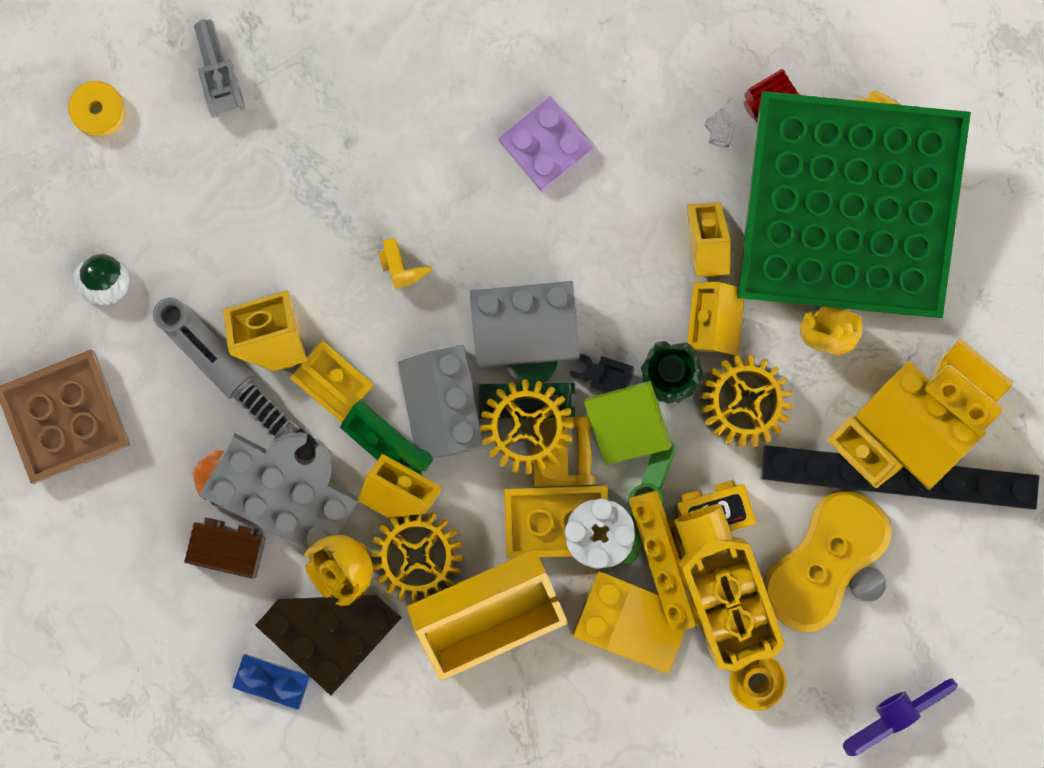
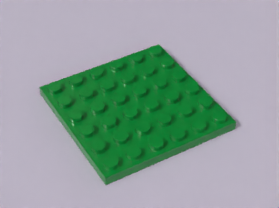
(853, 204)

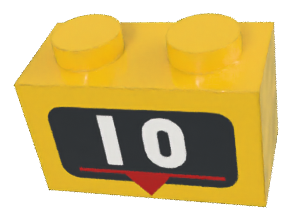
(731, 497)

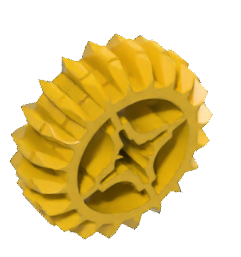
(737, 387)
(549, 408)
(394, 537)

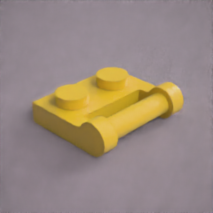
(557, 474)

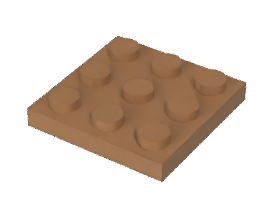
(62, 416)

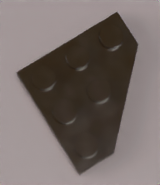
(327, 637)

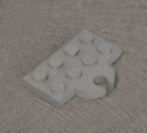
(280, 489)

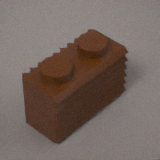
(225, 549)

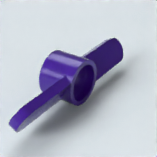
(896, 714)

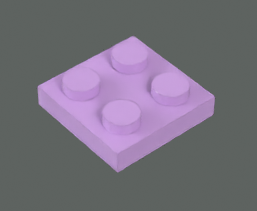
(545, 144)

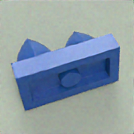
(271, 681)

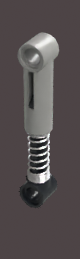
(223, 369)

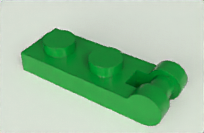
(381, 438)

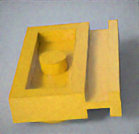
(332, 381)

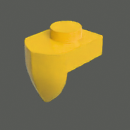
(392, 261)

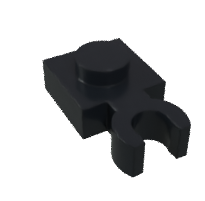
(606, 376)

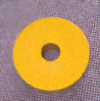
(81, 107)

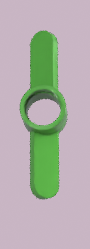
(654, 480)

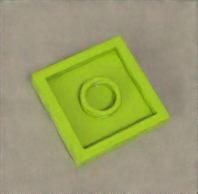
(628, 423)

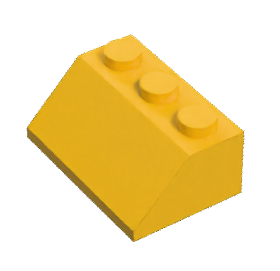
(916, 426)

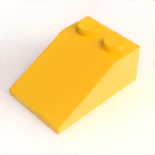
(627, 623)

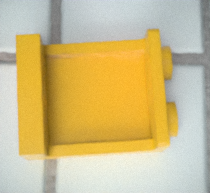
(968, 386)

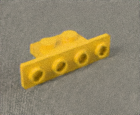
(663, 553)

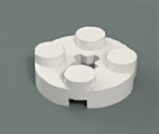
(620, 533)

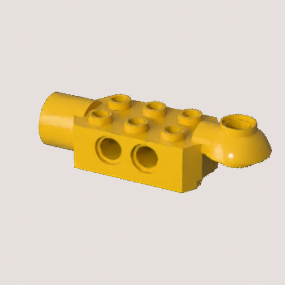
(732, 606)

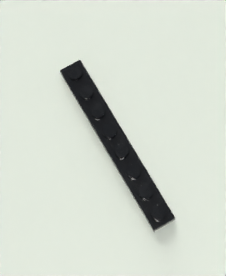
(958, 484)

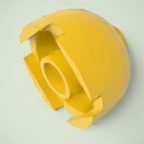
(339, 567)

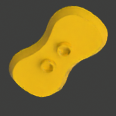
(841, 540)

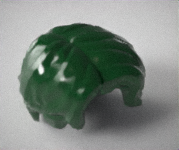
(672, 371)

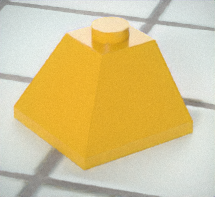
(265, 332)

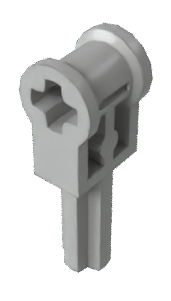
(218, 76)

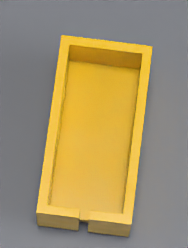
(486, 615)

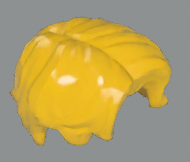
(831, 330)

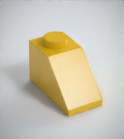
(709, 239)
(397, 490)

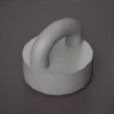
(868, 584)

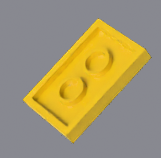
(539, 518)

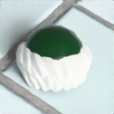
(101, 279)

